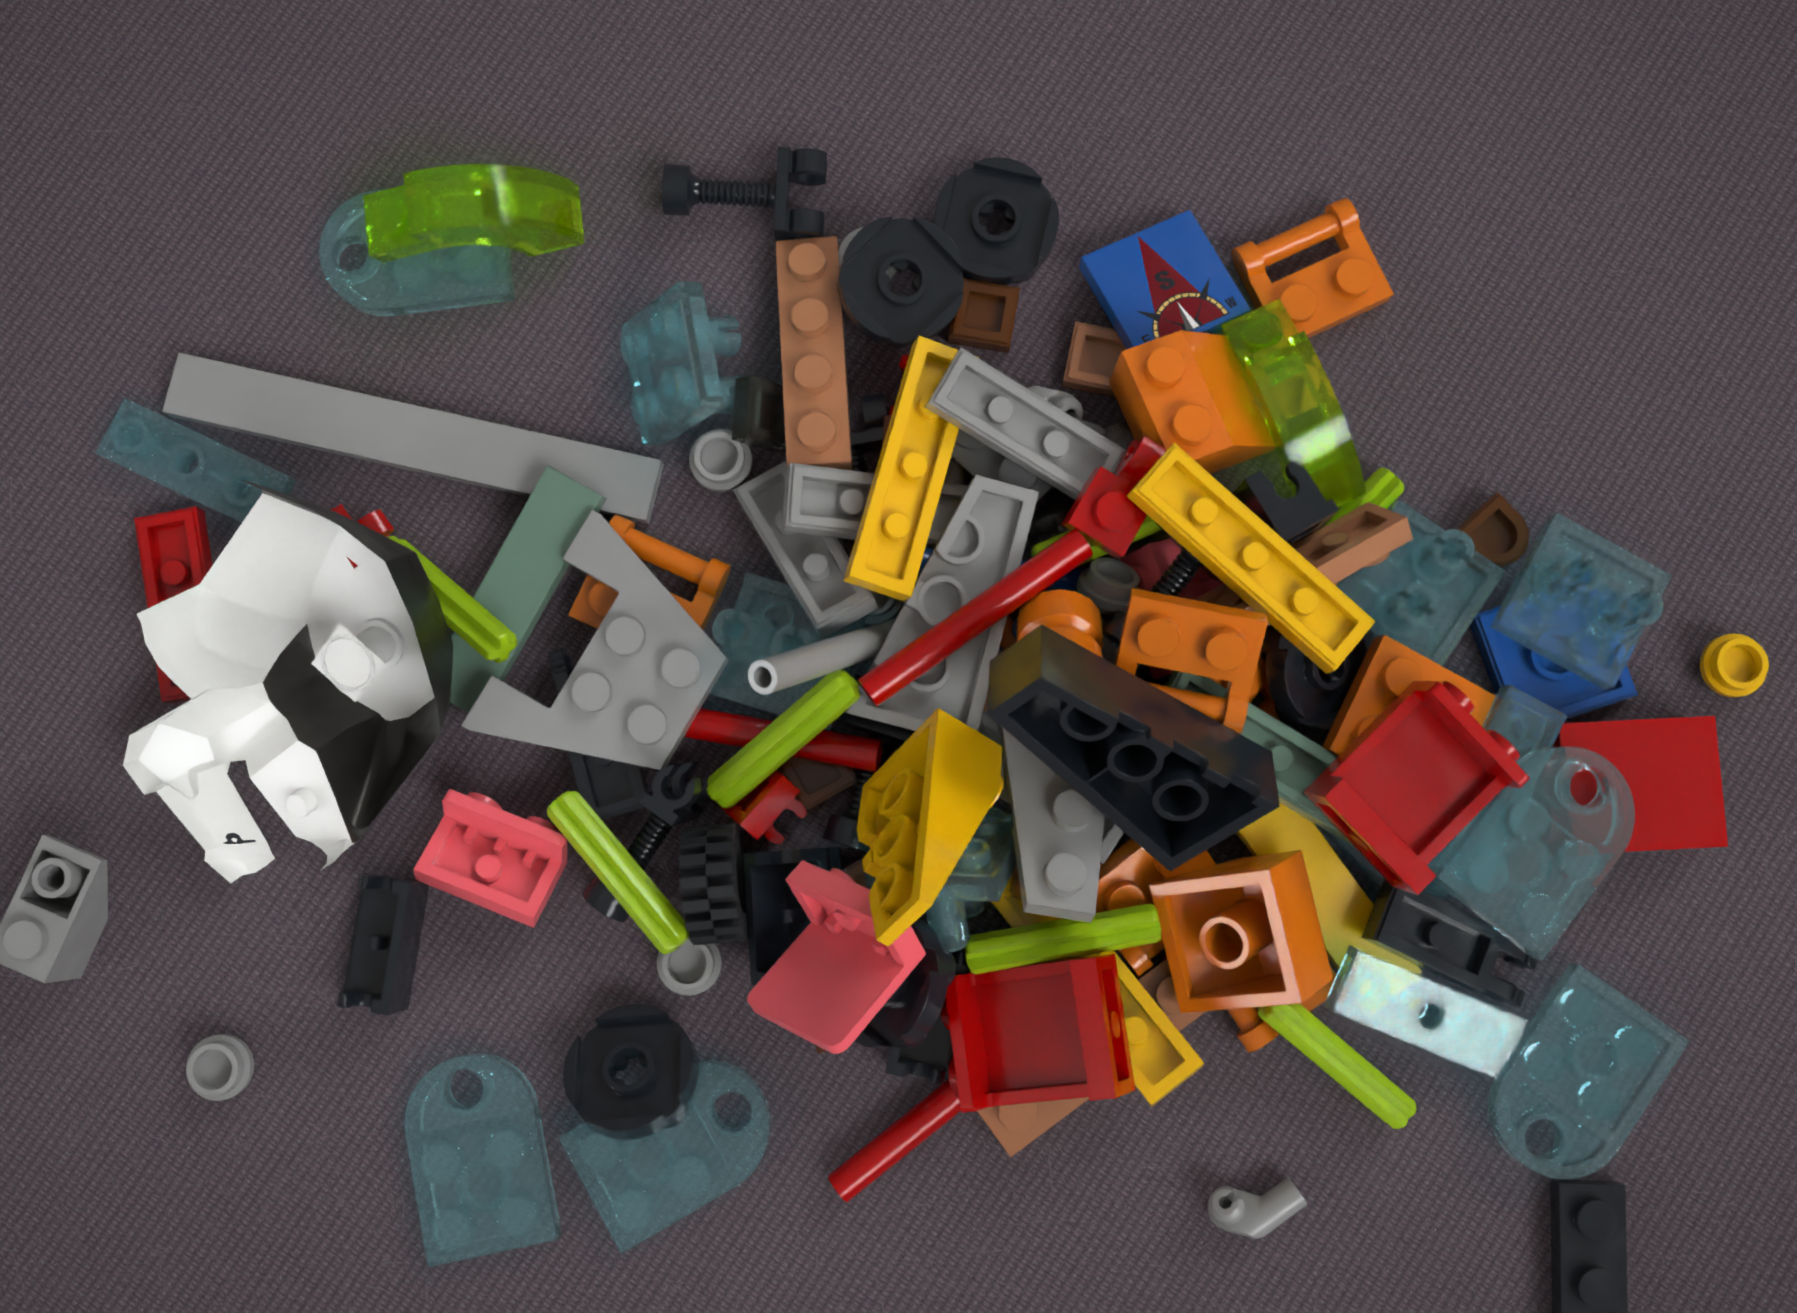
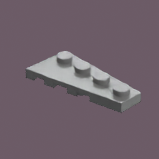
(972, 554)
(1053, 837)

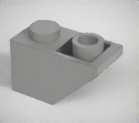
(55, 913)

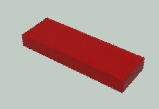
(172, 559)

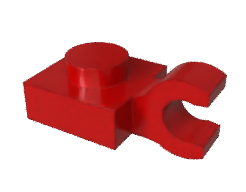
(1102, 507)

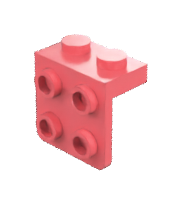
(836, 968)

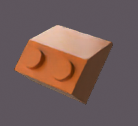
(1193, 395)
(1242, 934)

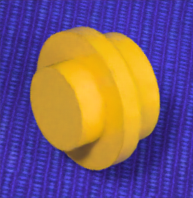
(1733, 665)

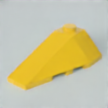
(922, 816)

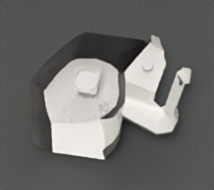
(303, 672)

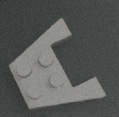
(634, 680)

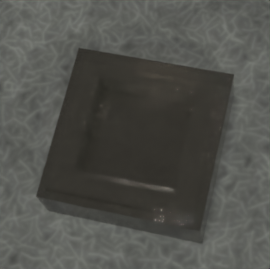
(759, 414)

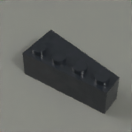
(1130, 748)

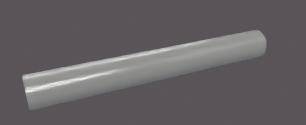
(817, 659)

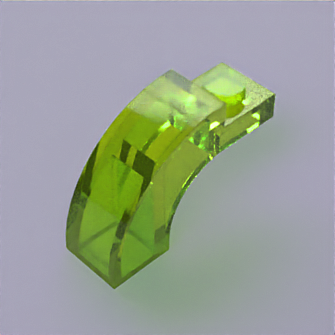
(474, 206)
(1296, 401)

